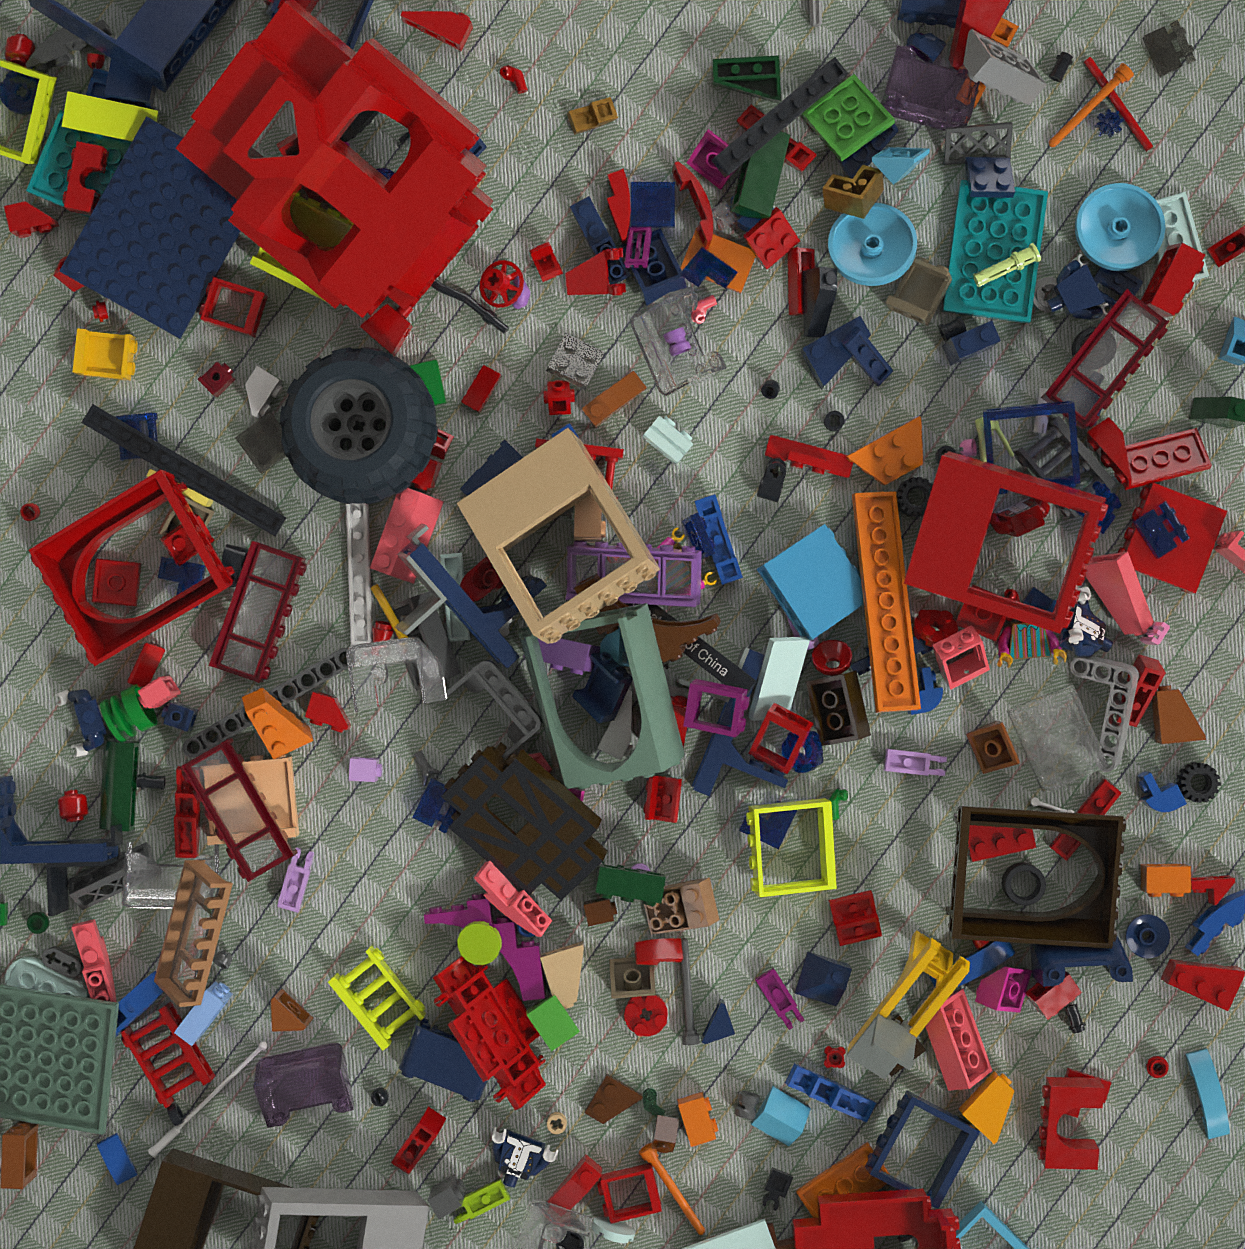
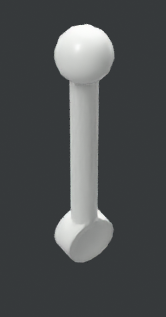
(1035, 802)

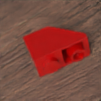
(27, 219)
(327, 710)

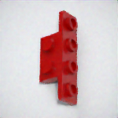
(809, 456)

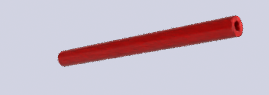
(1119, 105)

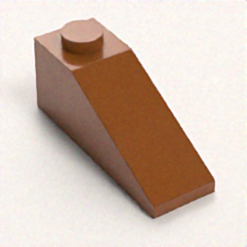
(613, 399)

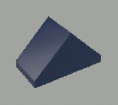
(718, 1025)

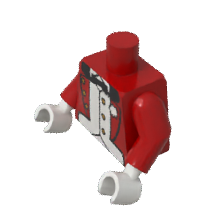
(1020, 517)

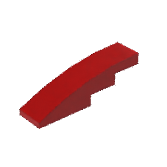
(186, 819)

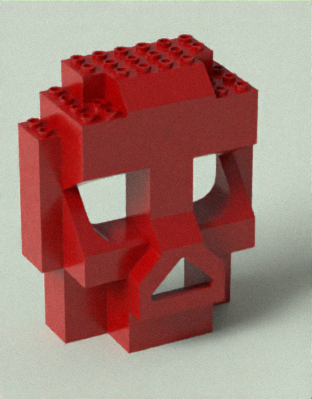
(402, 225)

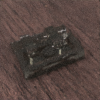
(1163, 52)

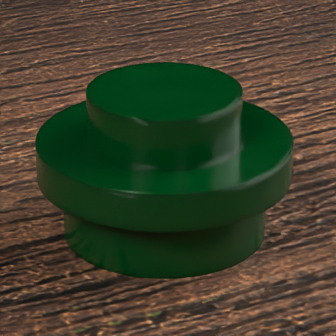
(38, 922)

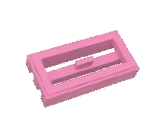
(1156, 627)

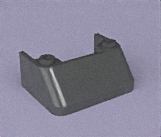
(490, 677)

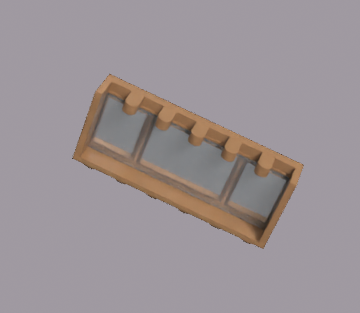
(192, 933)

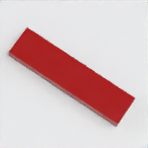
(1097, 803)

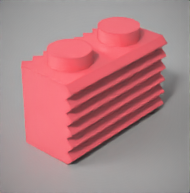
(158, 692)

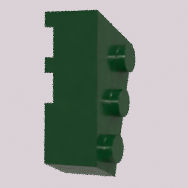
(749, 76)
(629, 884)

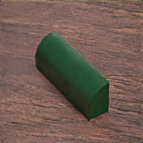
(760, 179)
(119, 784)

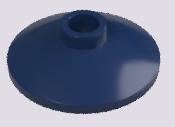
(1155, 943)

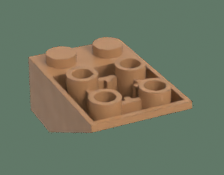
(683, 907)

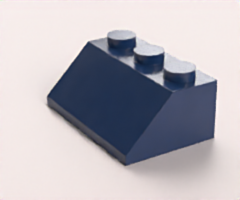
(929, 12)

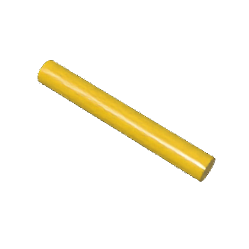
(387, 609)

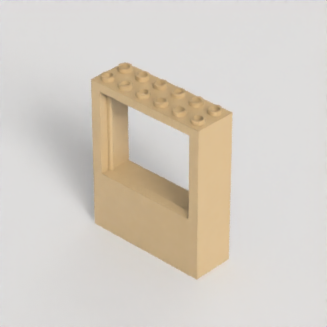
(532, 496)

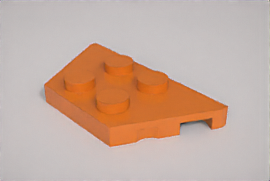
(892, 453)

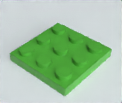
(848, 117)

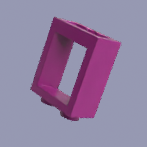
(694, 701)

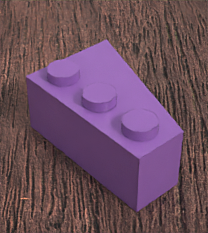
(569, 654)

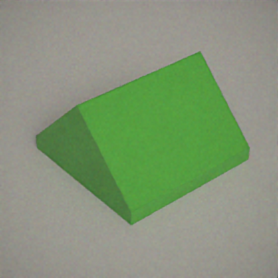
(552, 1022)

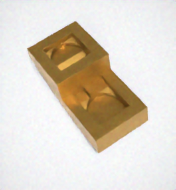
(592, 116)

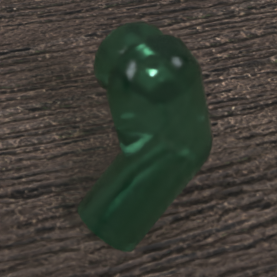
(650, 1102)

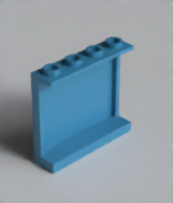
(814, 583)

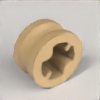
(559, 1129)

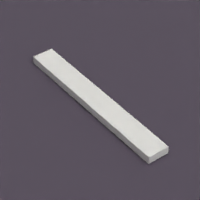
(359, 573)

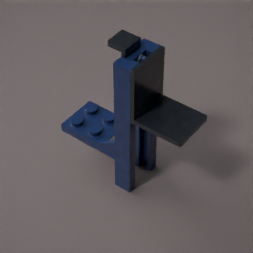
(55, 853)

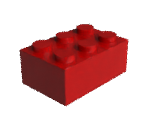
(1173, 279)

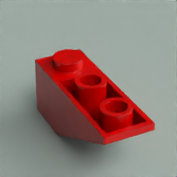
(1110, 445)

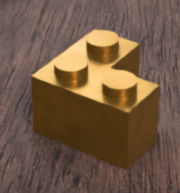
(854, 195)

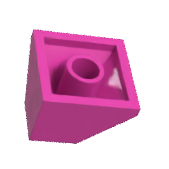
(1004, 989)

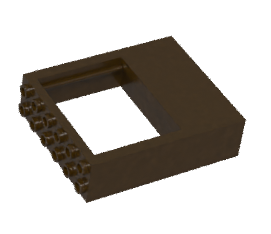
(188, 1198)

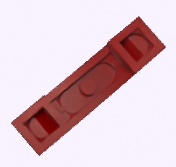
(797, 154)
(686, 180)

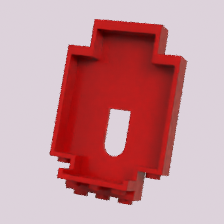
(857, 1218)

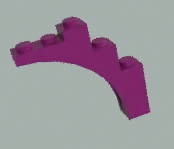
(522, 958)

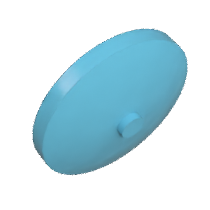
(1120, 227)
(873, 248)

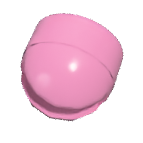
(969, 447)

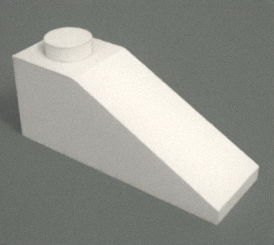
(618, 734)

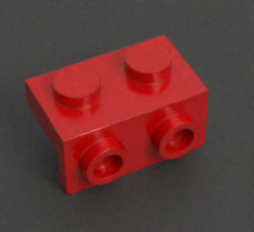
(662, 798)

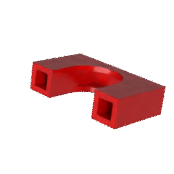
(1060, 1096)

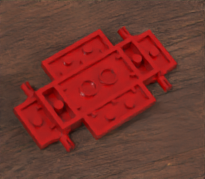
(492, 1030)

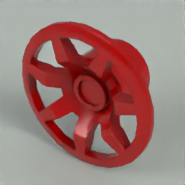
(499, 283)

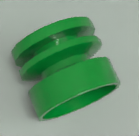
(127, 714)

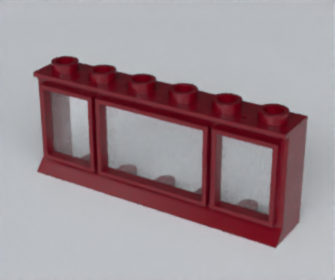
(1107, 358)
(258, 612)
(237, 810)

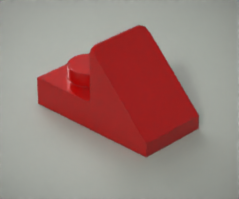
(1216, 886)

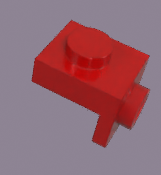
(545, 261)

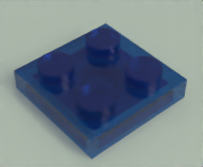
(653, 204)
(695, 529)

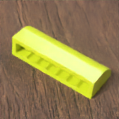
(104, 116)

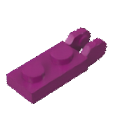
(778, 996)

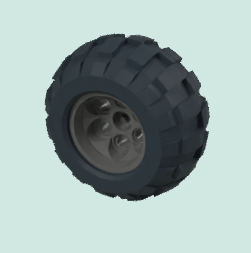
(319, 401)

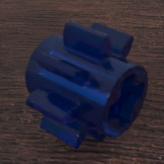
(1112, 117)

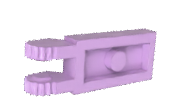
(912, 762)
(295, 883)

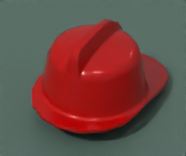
(481, 580)

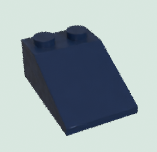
(662, 270)

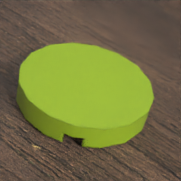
(479, 943)

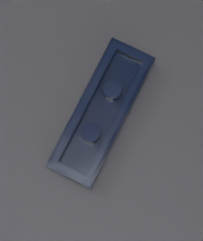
(867, 356)

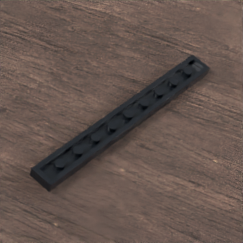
(184, 470)

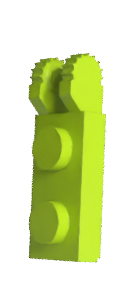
(483, 1200)

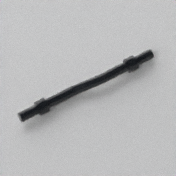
(488, 315)

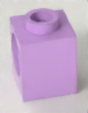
(364, 769)

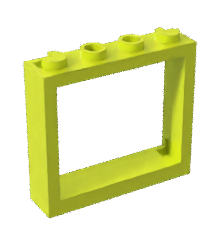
(38, 116)
(826, 845)

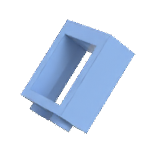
(203, 1015)

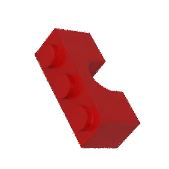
(86, 160)

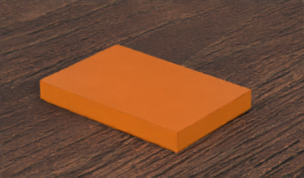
(731, 253)

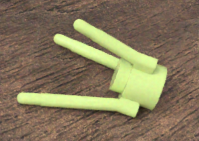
(981, 438)

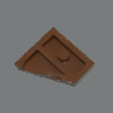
(611, 1099)

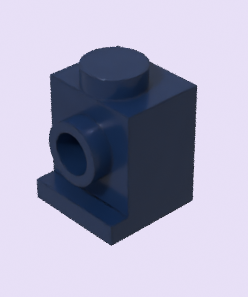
(187, 716)

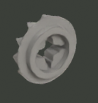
(1042, 285)

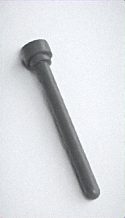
(690, 1035)

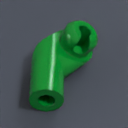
(837, 796)

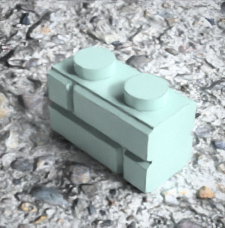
(668, 440)

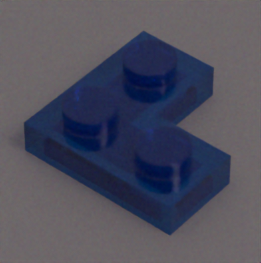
(705, 265)
(186, 574)
(772, 829)

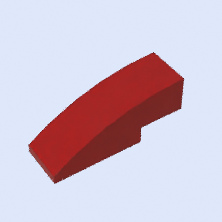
(619, 203)

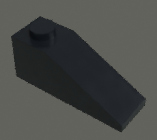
(818, 299)

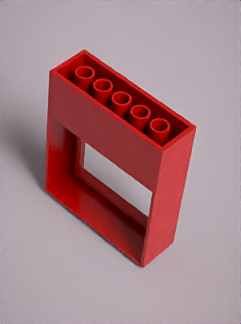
(957, 526)

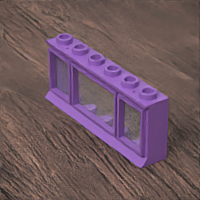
(673, 585)

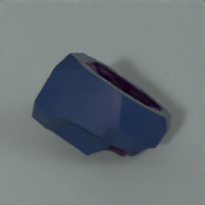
(926, 46)

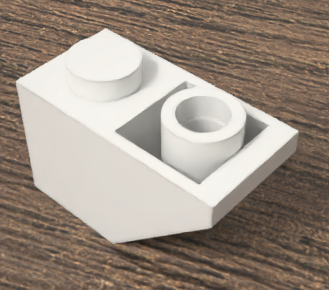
(261, 390)

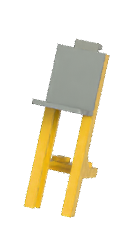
(885, 1042)

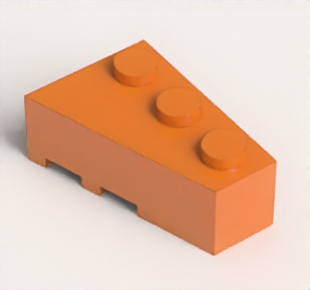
(275, 725)

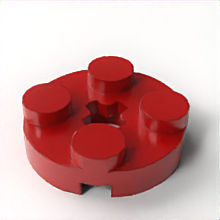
(928, 619)
(644, 1026)

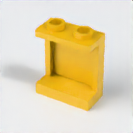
(104, 355)

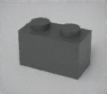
(447, 1196)

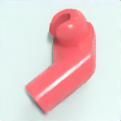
(698, 315)

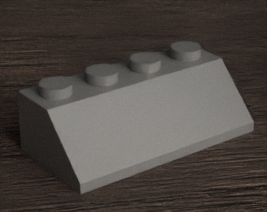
(1001, 69)

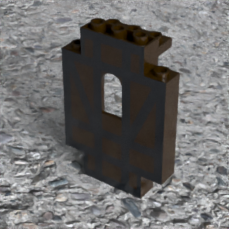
(554, 843)

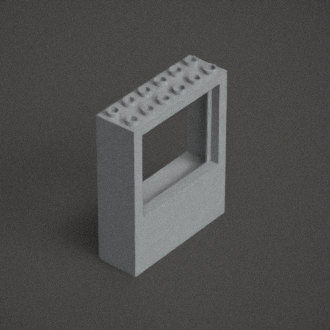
(387, 1216)

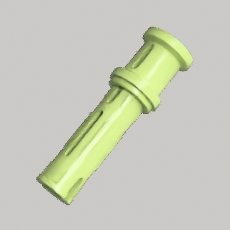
(1016, 261)

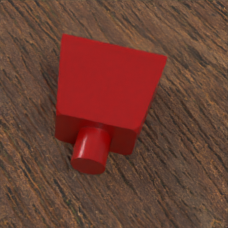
(389, 327)

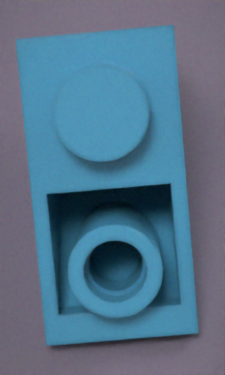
(1234, 344)

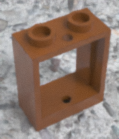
(19, 1155)

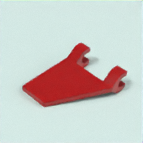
(592, 276)

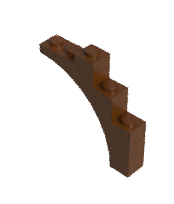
(669, 634)

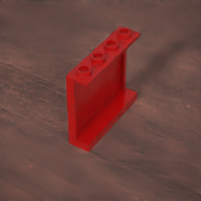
(1187, 562)

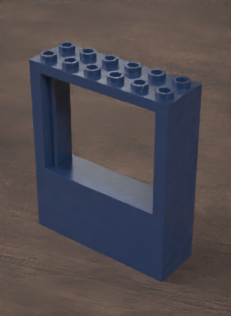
(155, 41)

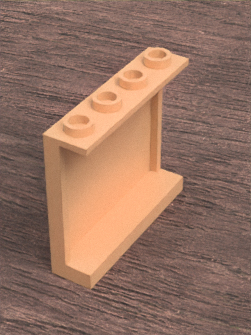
(276, 782)

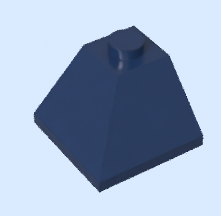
(823, 979)

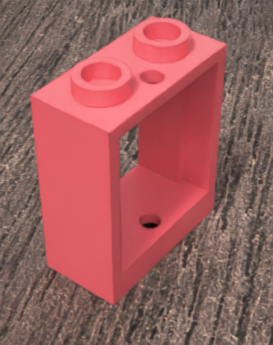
(975, 662)

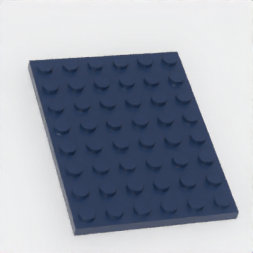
(155, 233)

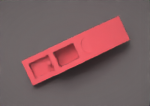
(512, 903)
(95, 960)

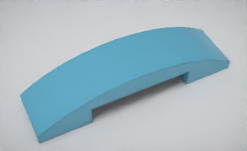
(1209, 1093)

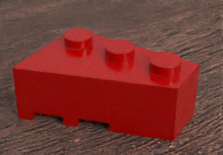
(1208, 982)

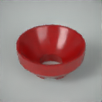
(832, 651)

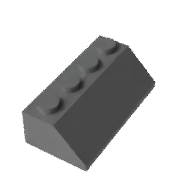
(431, 634)

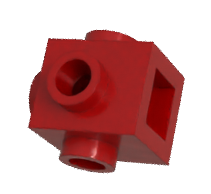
(559, 397)

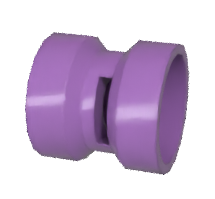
(677, 341)

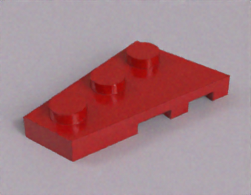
(992, 842)

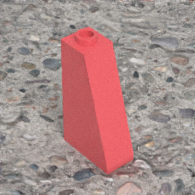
(1120, 591)

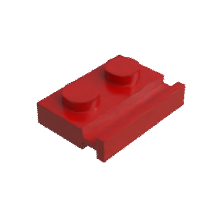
(179, 544)

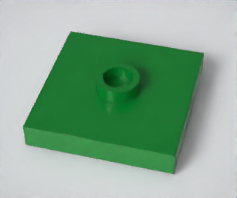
(431, 375)

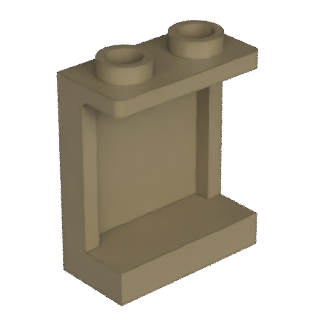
(920, 291)

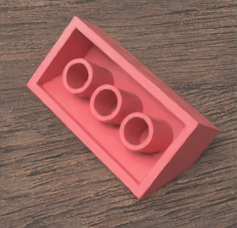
(406, 514)
(958, 1043)

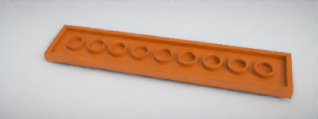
(886, 602)

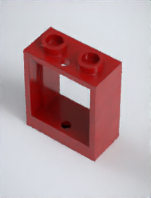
(255, 313)
(789, 721)
(634, 1211)

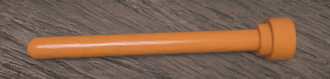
(1121, 75)
(651, 1156)

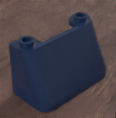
(1049, 961)
(440, 1061)

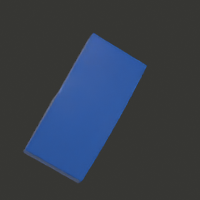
(116, 1159)

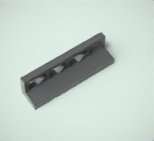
(98, 876)

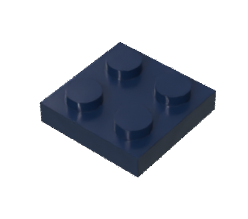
(989, 177)

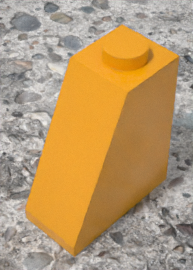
(989, 1105)

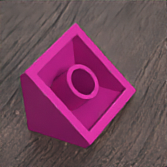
(701, 158)

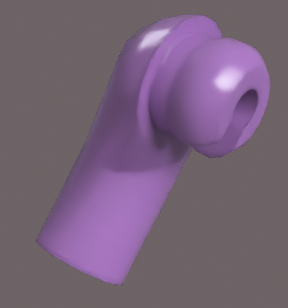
(524, 297)

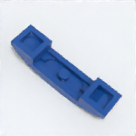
(724, 556)
(985, 960)

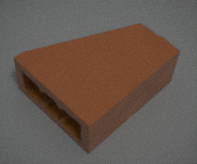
(1173, 718)

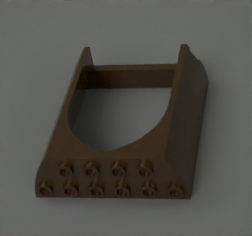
(1083, 922)

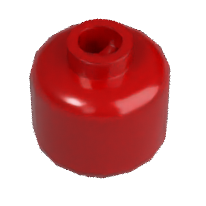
(19, 49)
(73, 806)

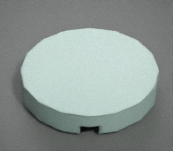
(616, 1232)

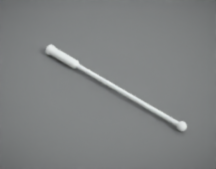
(167, 1138)

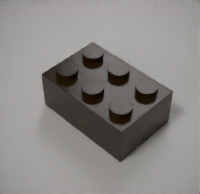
(838, 708)

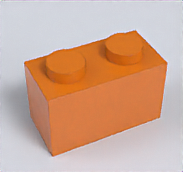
(1165, 879)
(696, 1118)

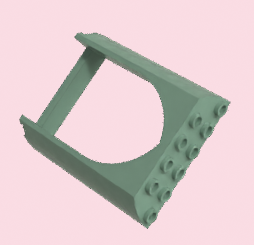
(659, 738)

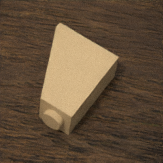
(563, 972)

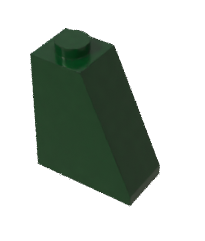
(1218, 411)

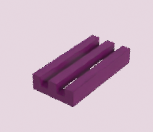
(637, 261)

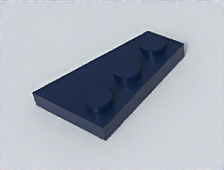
(864, 155)

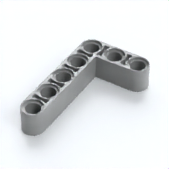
(1114, 705)

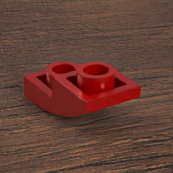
(656, 950)

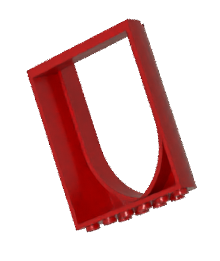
(67, 555)

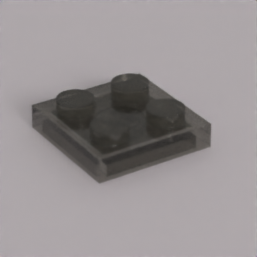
(575, 361)
(263, 442)

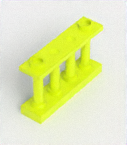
(355, 1001)

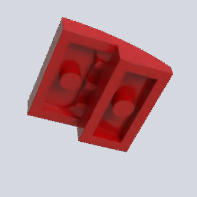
(855, 918)

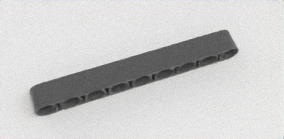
(278, 693)

